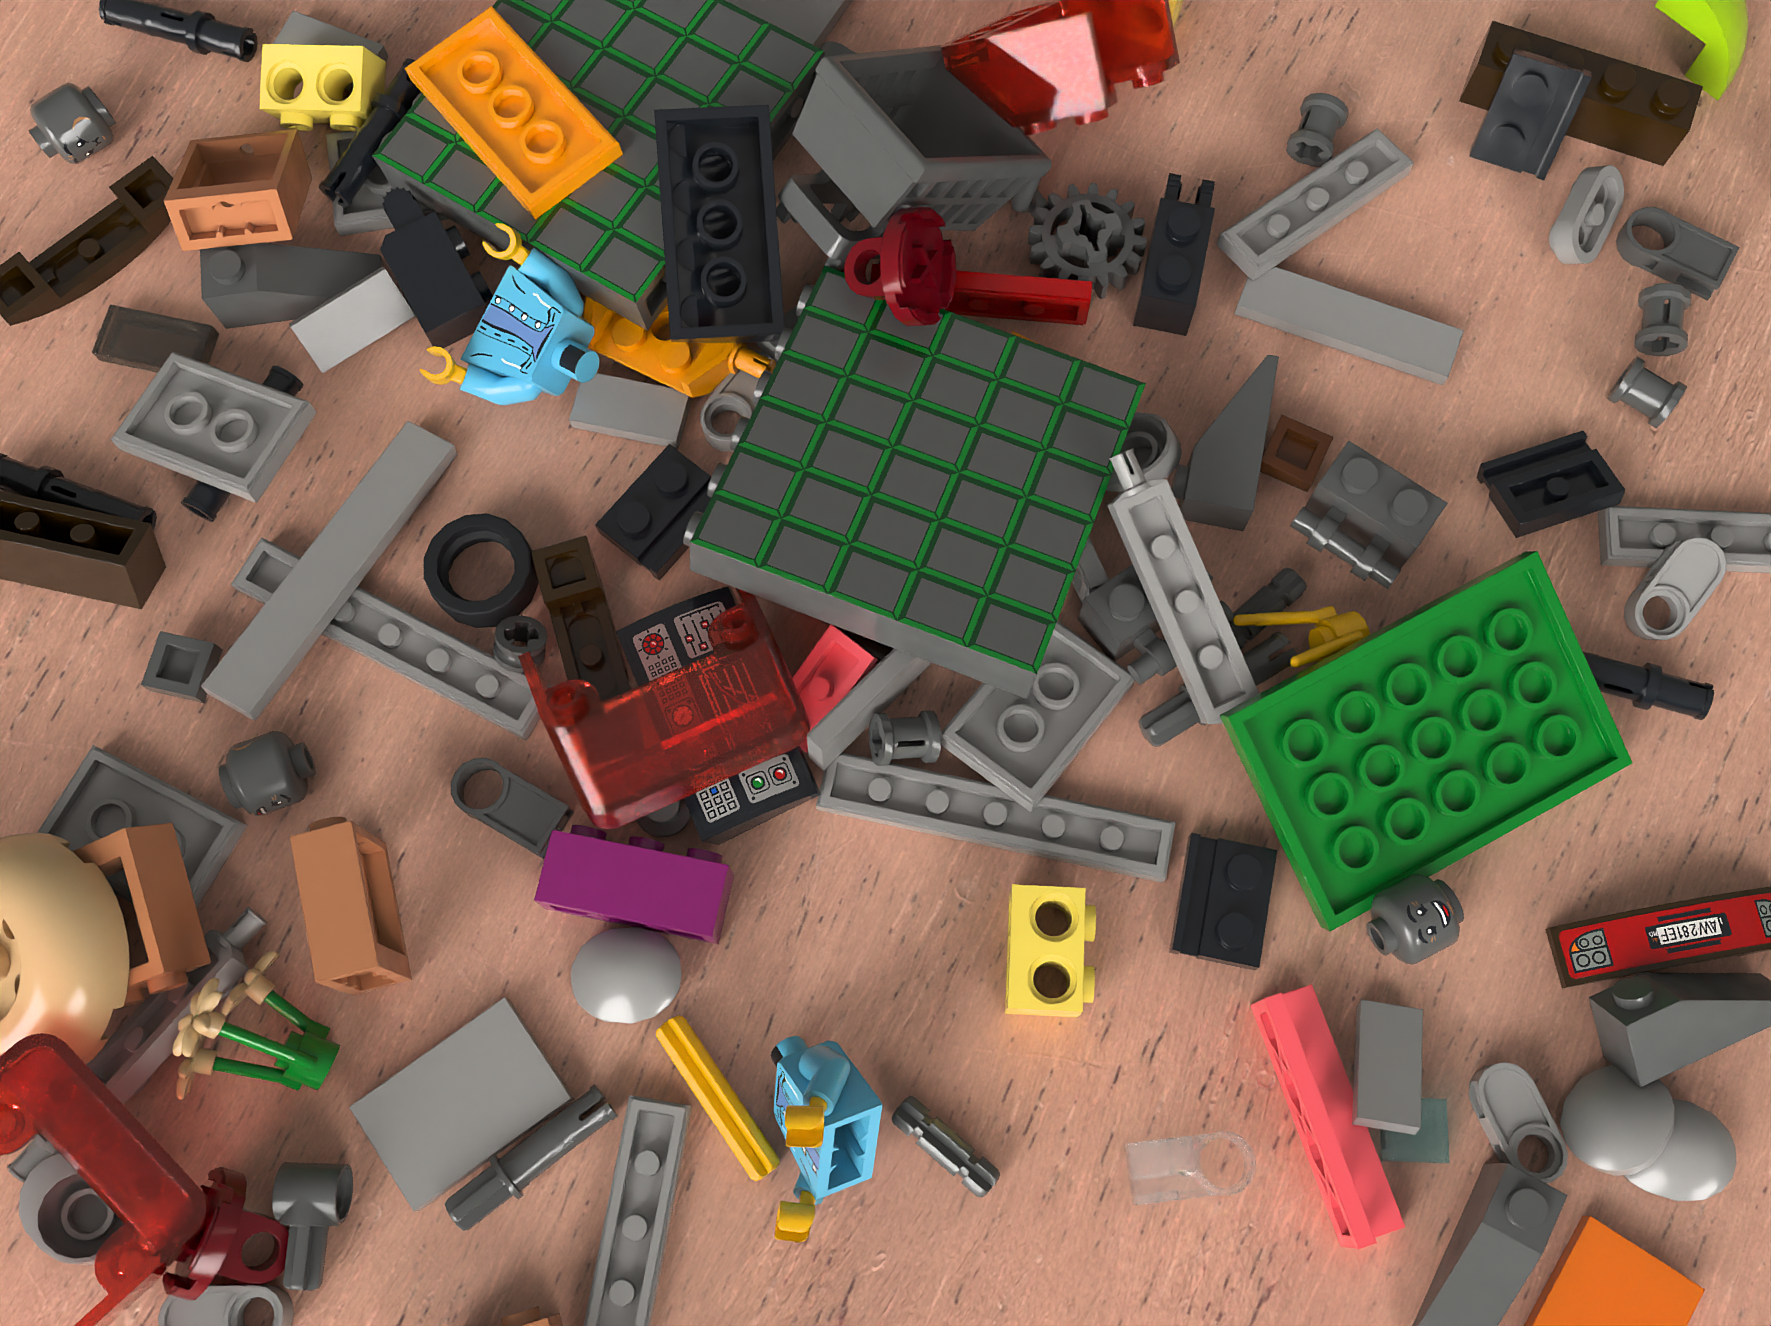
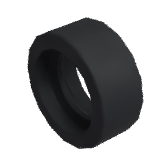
(465, 533)

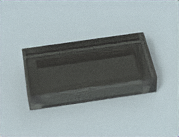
(148, 339)

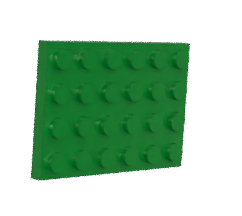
(1427, 738)

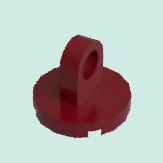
(914, 266)
(221, 1241)

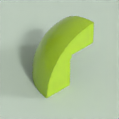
(1723, 30)

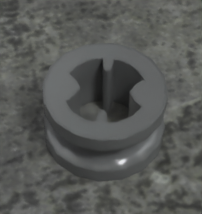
(519, 629)

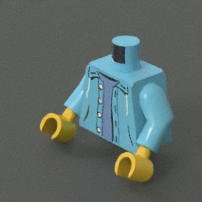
(528, 336)
(827, 1123)

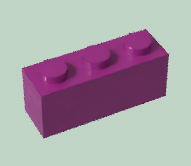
(635, 884)

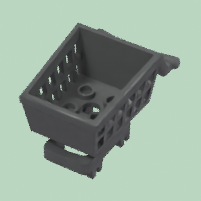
(903, 146)

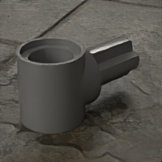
(310, 1201)

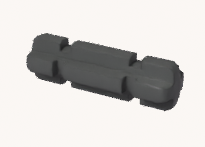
(1280, 592)
(945, 1146)

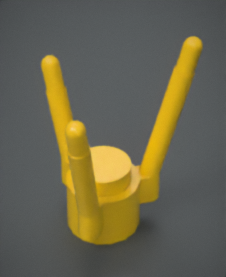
(1331, 633)

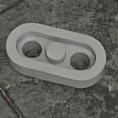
(1587, 215)

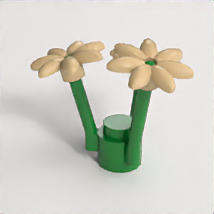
(302, 1058)

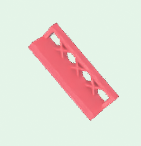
(1322, 1108)

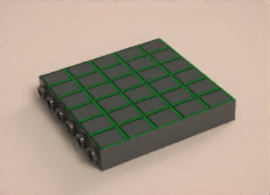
(621, 66)
(916, 482)

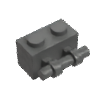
(1368, 515)
(1122, 619)

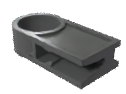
(1689, 253)
(521, 811)

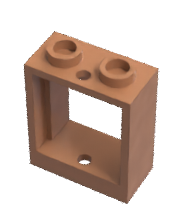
(260, 188)
(161, 903)
(349, 907)

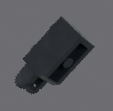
(1175, 259)
(432, 271)

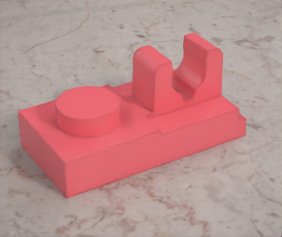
(831, 673)

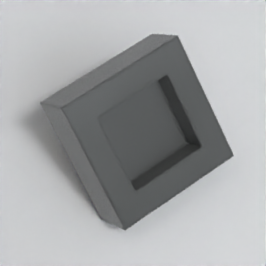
(181, 666)

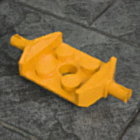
(680, 365)

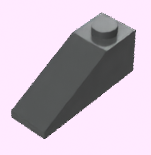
(276, 281)
(1226, 461)
(1674, 1019)
(1492, 1248)

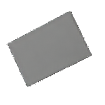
(214, 426)
(1032, 741)
(116, 795)
(461, 1104)

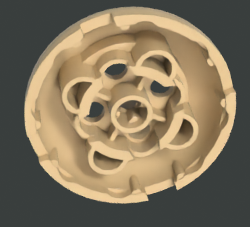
(58, 945)

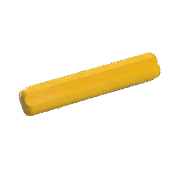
(718, 1098)

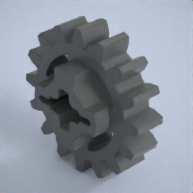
(1100, 225)

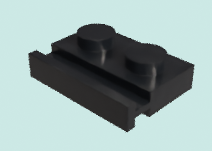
(1529, 113)
(1550, 484)
(655, 511)
(1223, 901)

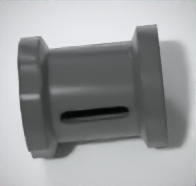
(1319, 123)
(1663, 319)
(1646, 392)
(905, 738)

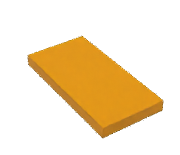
(514, 112)

